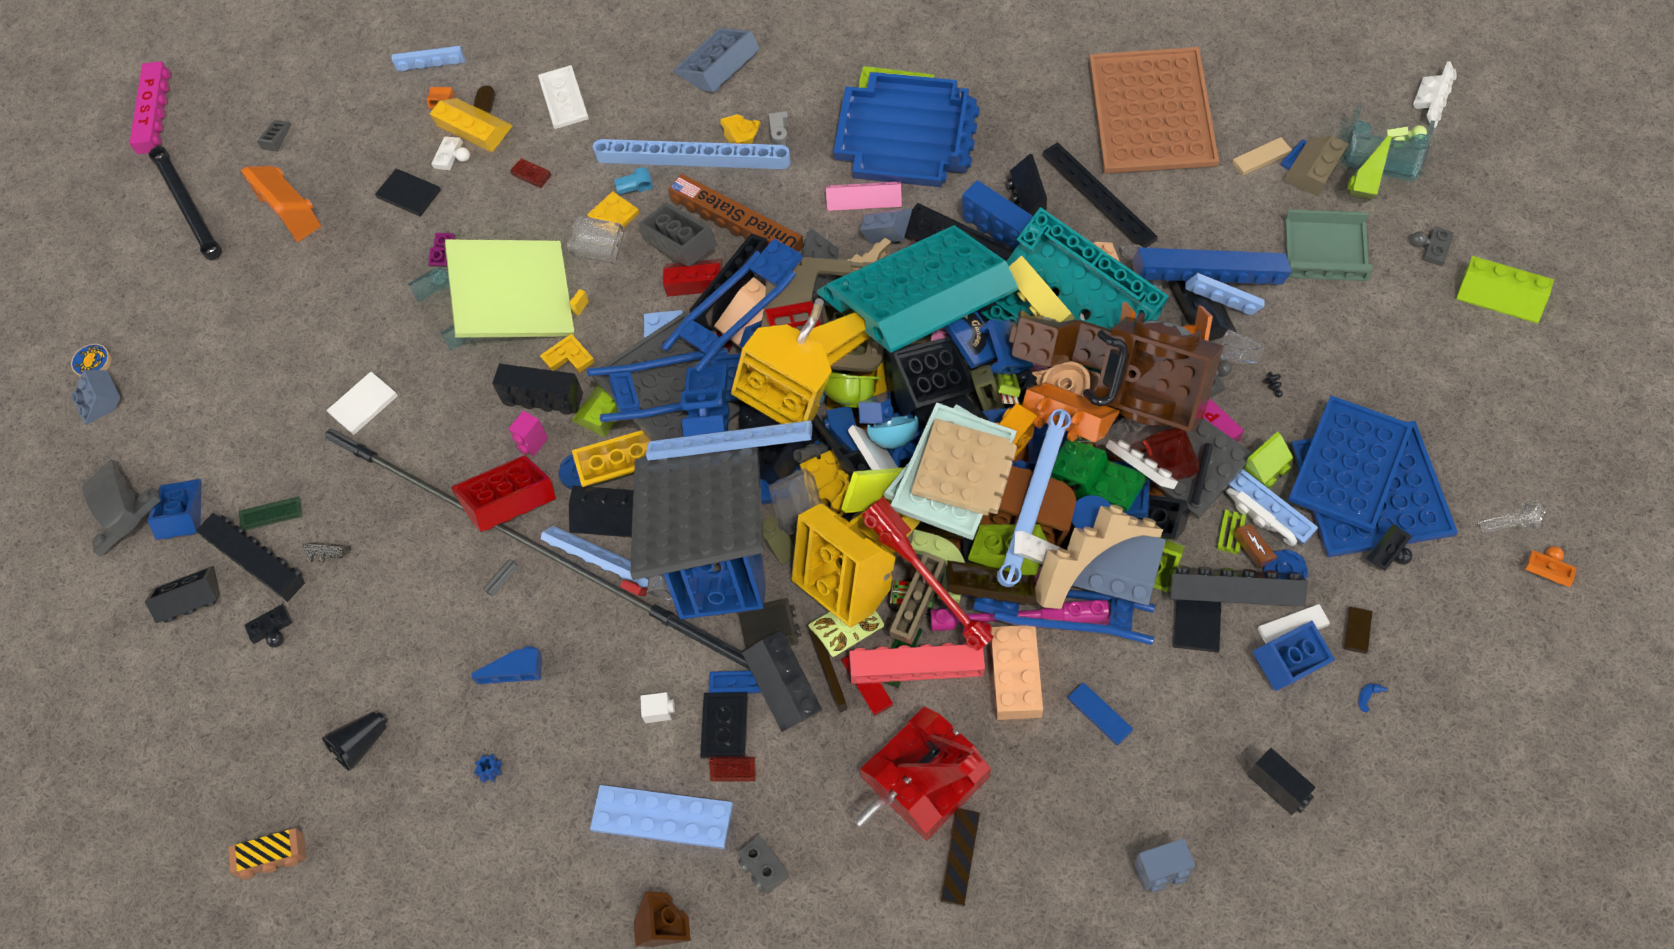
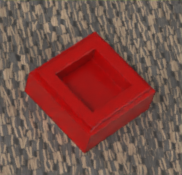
(634, 588)

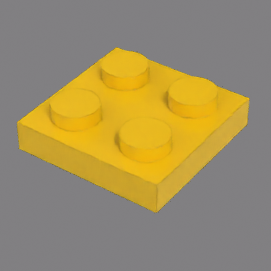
(614, 209)

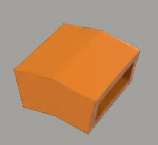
(437, 94)

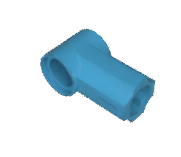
(639, 180)

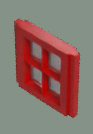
(792, 315)

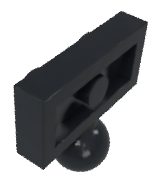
(1026, 380)
(1391, 548)
(268, 626)

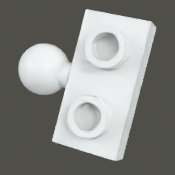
(448, 152)

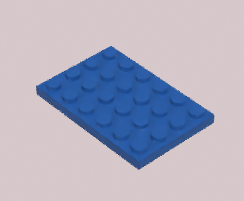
(1351, 463)

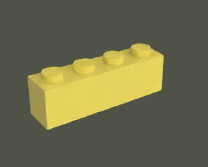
(1038, 293)

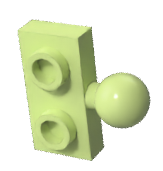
(1402, 134)

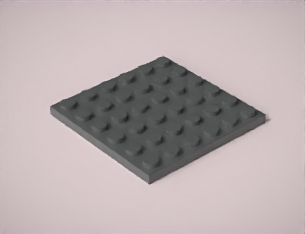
(660, 384)

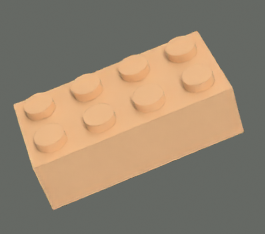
(1016, 673)

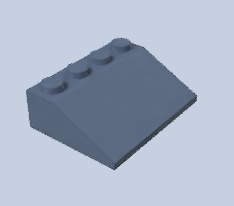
(718, 58)
(1125, 569)

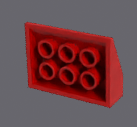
(504, 492)

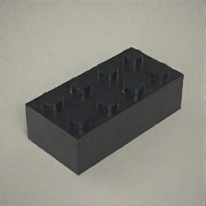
(538, 388)

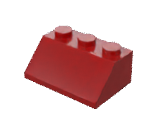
(686, 280)

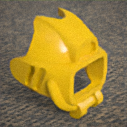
(836, 491)

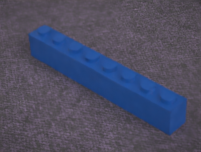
(1218, 265)

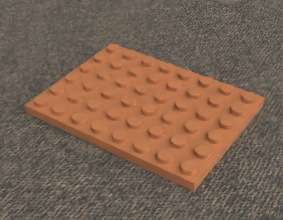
(1153, 110)

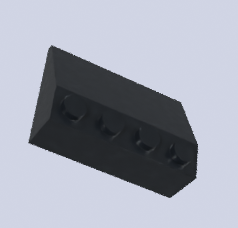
(929, 375)

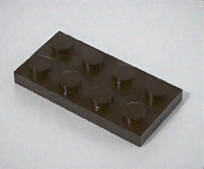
(983, 583)

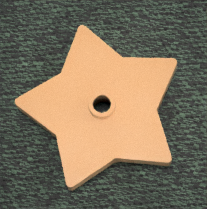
(1070, 377)

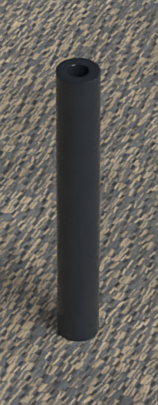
(1200, 479)

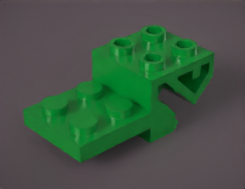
(1096, 475)

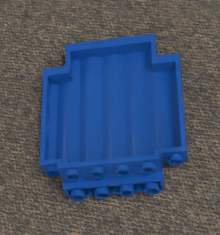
(907, 129)

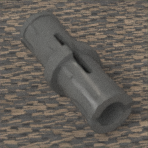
(811, 451)

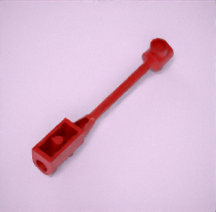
(893, 532)

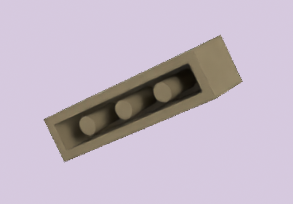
(916, 601)

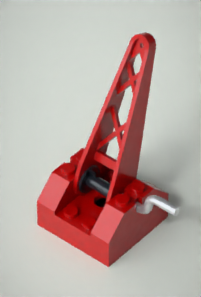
(924, 773)

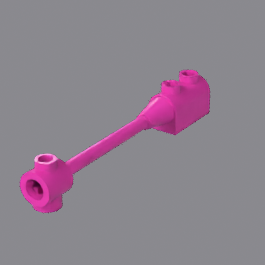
(1076, 611)

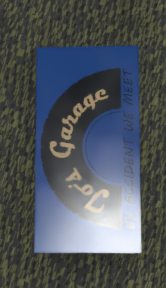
(973, 344)

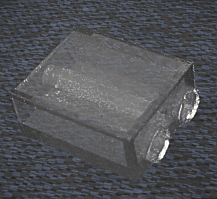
(595, 239)
(792, 497)

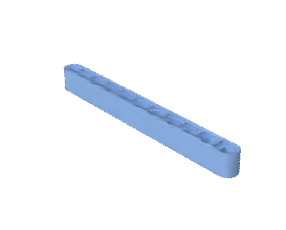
(692, 154)

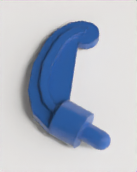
(1366, 694)

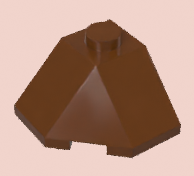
(660, 921)

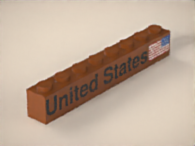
(729, 213)

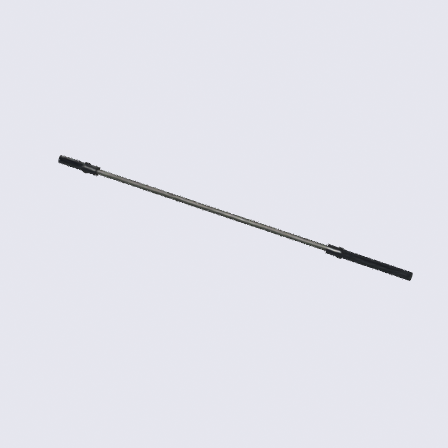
(666, 617)

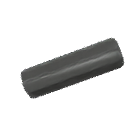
(500, 577)

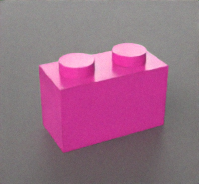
(528, 433)

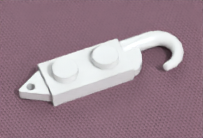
(1260, 516)

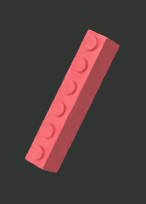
(915, 663)

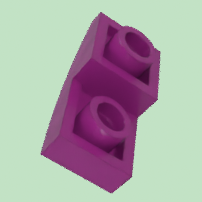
(438, 252)

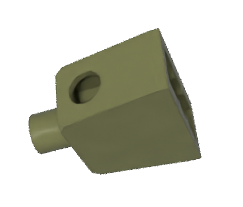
(984, 383)

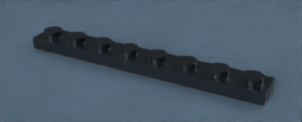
(1099, 196)

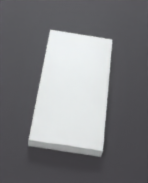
(563, 97)

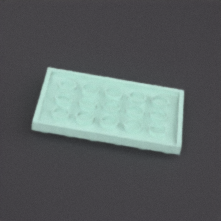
(933, 512)

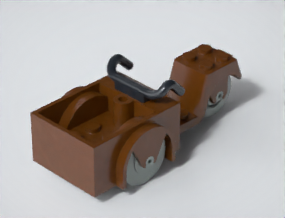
(1147, 368)

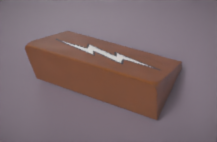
(1254, 545)

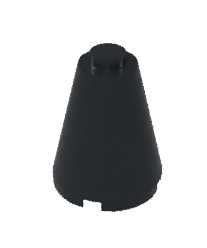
(355, 739)

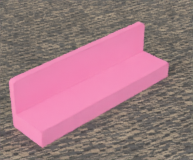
(863, 196)

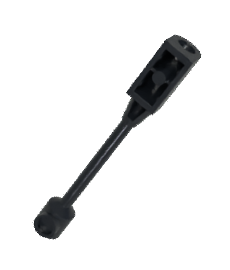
(848, 461)

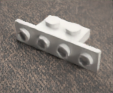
(1434, 93)

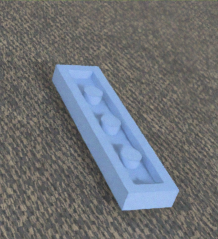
(428, 58)
(1224, 294)

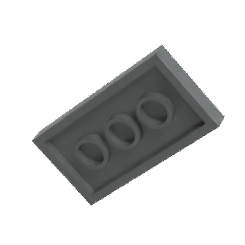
(819, 247)

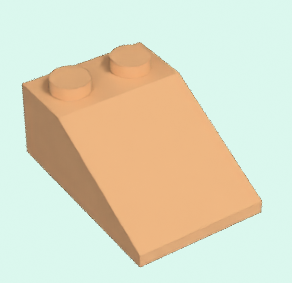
(744, 301)

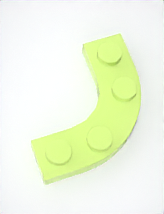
(940, 547)

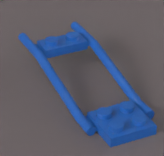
(773, 265)
(624, 389)
(1118, 624)

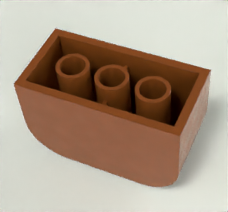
(1055, 511)

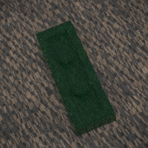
(270, 513)

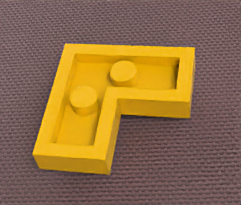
(567, 350)

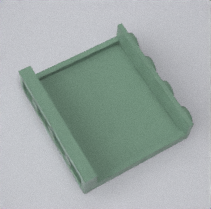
(1327, 245)

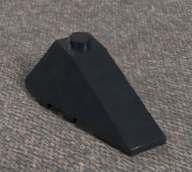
(1169, 515)

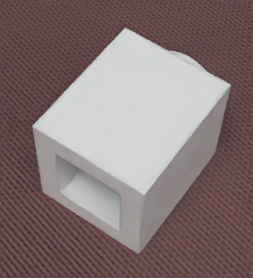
(656, 707)

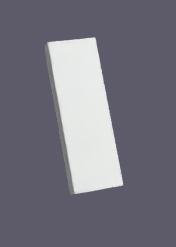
(1288, 623)

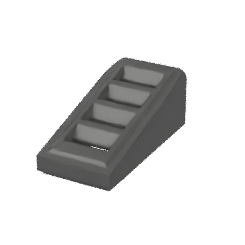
(277, 140)

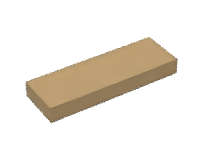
(1261, 156)

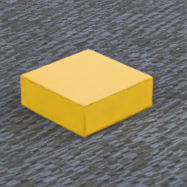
(579, 302)

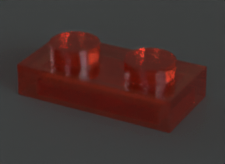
(530, 173)
(732, 769)

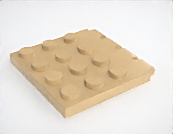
(964, 468)

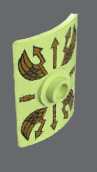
(839, 636)

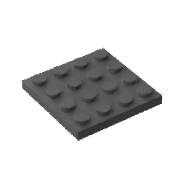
(1225, 464)

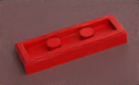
(872, 693)

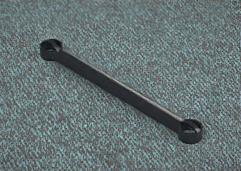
(185, 203)

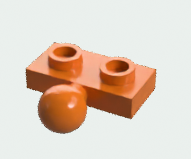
(1551, 566)

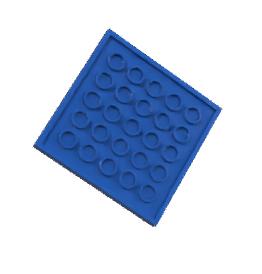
(1412, 503)

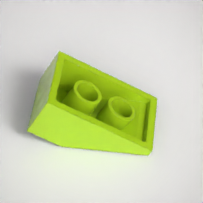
(1368, 177)
(993, 544)

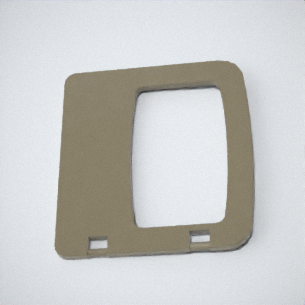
(801, 291)

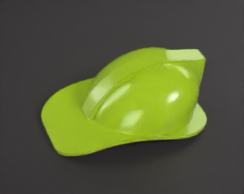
(849, 388)

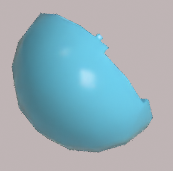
(893, 432)

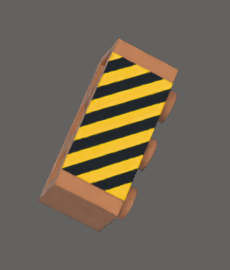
(267, 853)

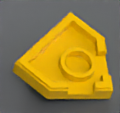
(739, 130)

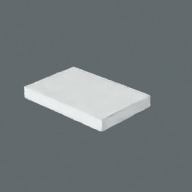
(362, 403)
(875, 455)

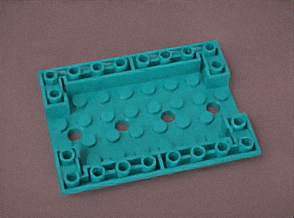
(1083, 275)
(922, 287)

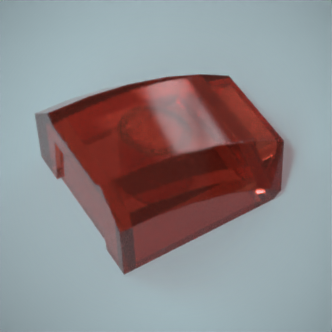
(1173, 452)

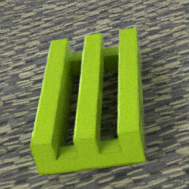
(1234, 516)

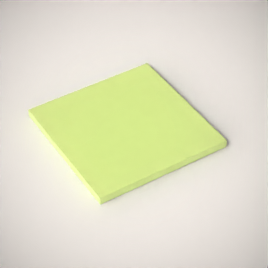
(508, 288)

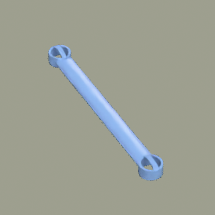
(1035, 493)

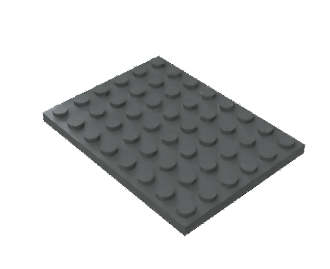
(695, 511)

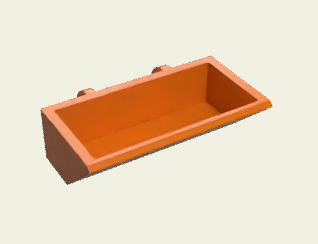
(1086, 418)

